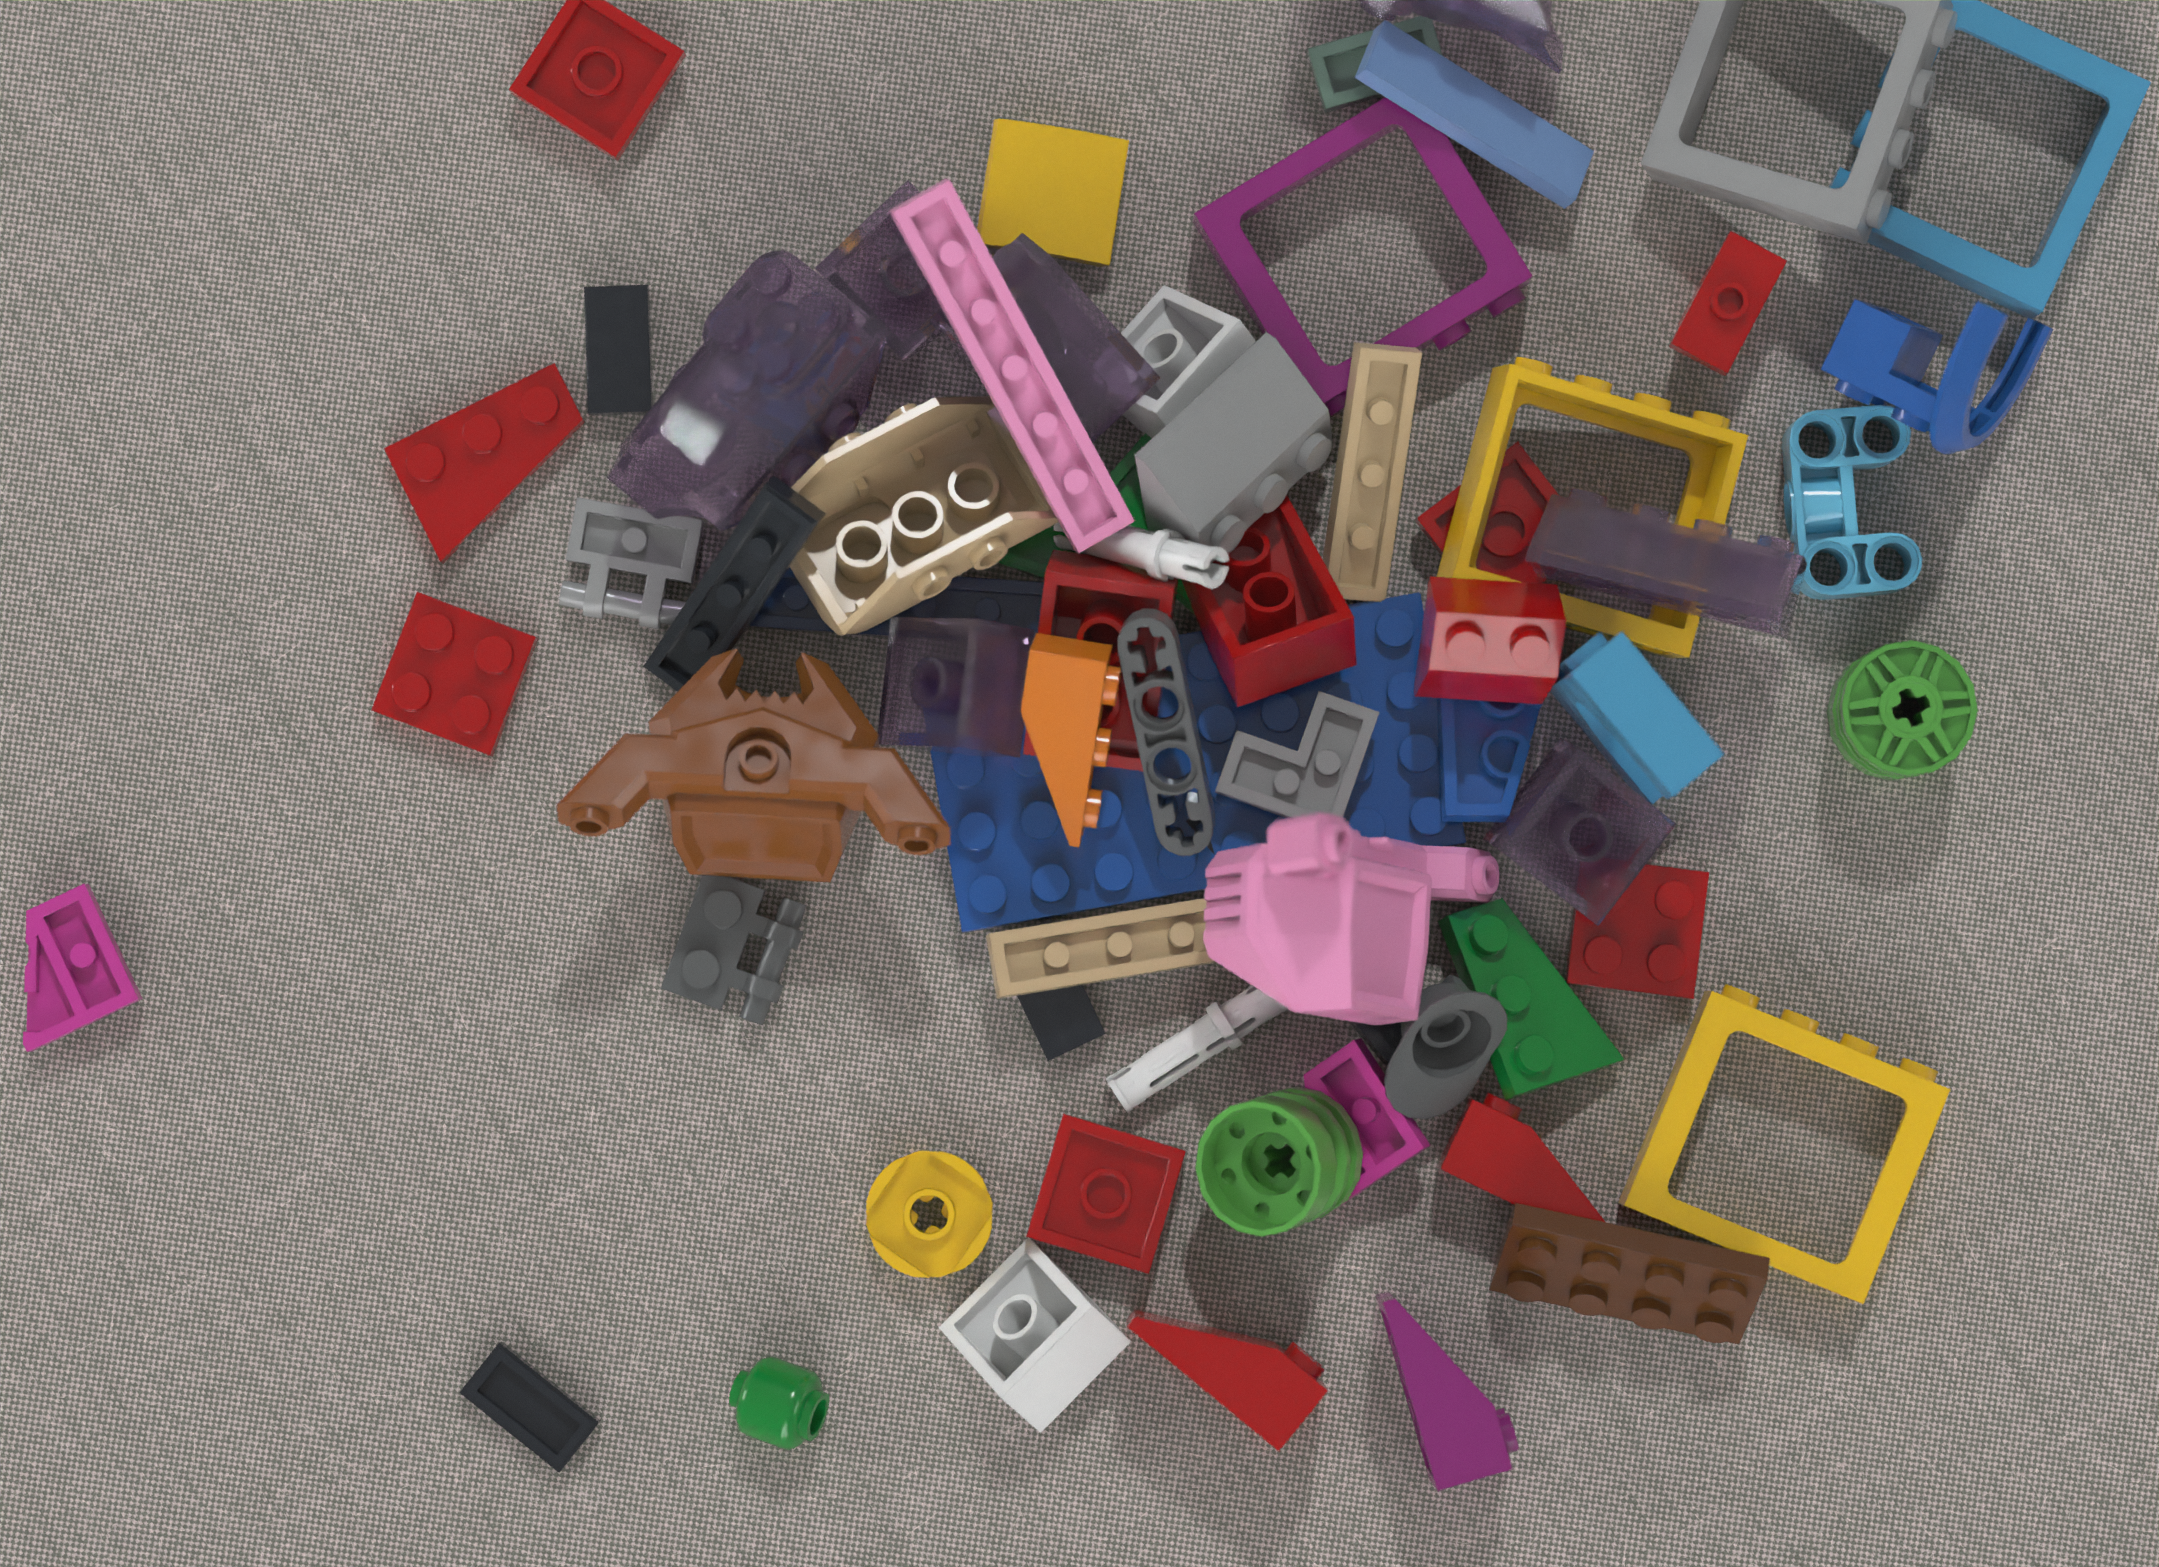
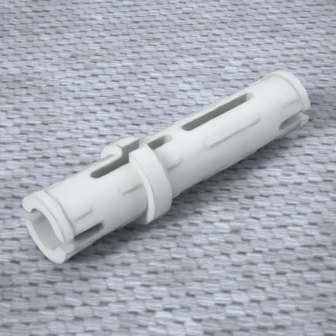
(1160, 553)
(1187, 1049)

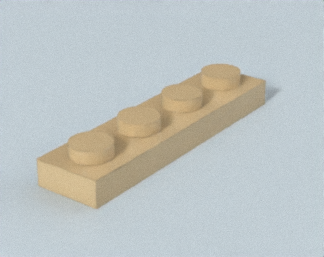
(1371, 468)
(1098, 948)

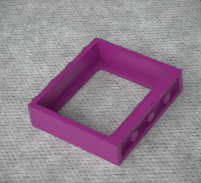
(1442, 324)

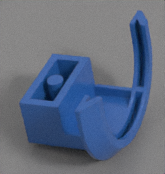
(1886, 356)

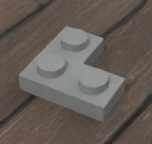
(1304, 780)

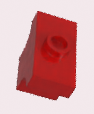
(1727, 303)

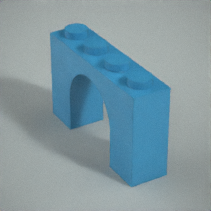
(1633, 717)

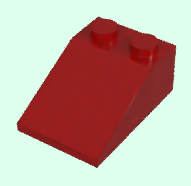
(1089, 602)
(1275, 613)
(1246, 1374)

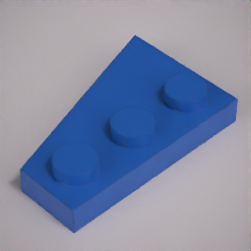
(1482, 756)

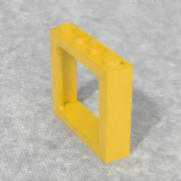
(1707, 493)
(1711, 1026)

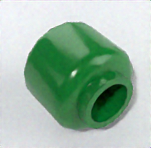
(779, 1403)

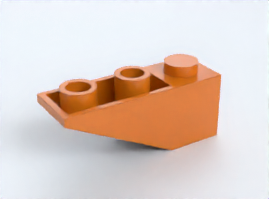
(1063, 716)

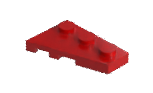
(481, 454)

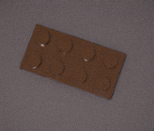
(1628, 1274)

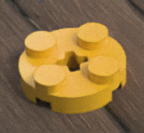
(893, 1219)

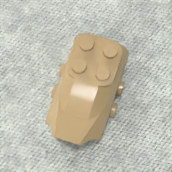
(914, 509)

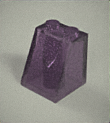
(1084, 349)

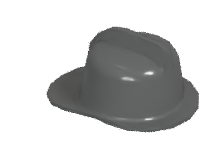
(1443, 1049)

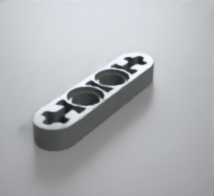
(1174, 731)

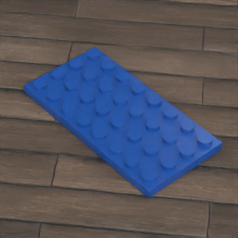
(1015, 858)

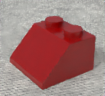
(1490, 640)

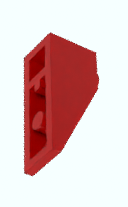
(1510, 1160)

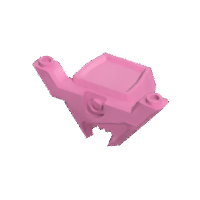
(1336, 916)

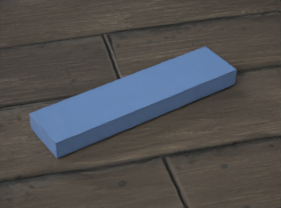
(1474, 114)

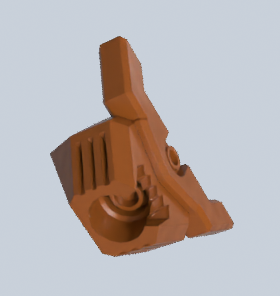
(759, 778)

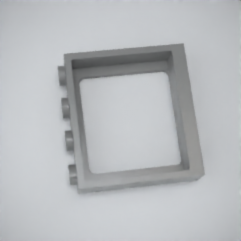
(1886, 144)

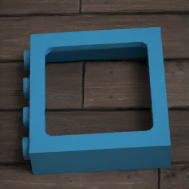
(1971, 266)

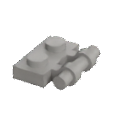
(635, 543)

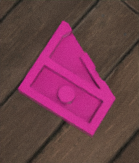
(72, 968)
(1359, 1086)

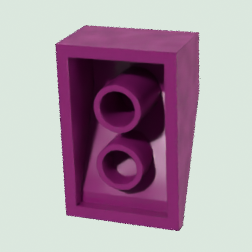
(1453, 1420)

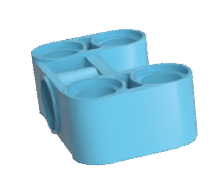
(1823, 502)

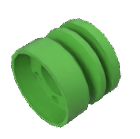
(1864, 720)
(1248, 1166)

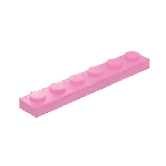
(1011, 365)

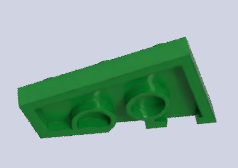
(1547, 1025)

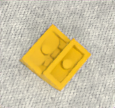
(1054, 189)

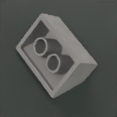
(1234, 449)

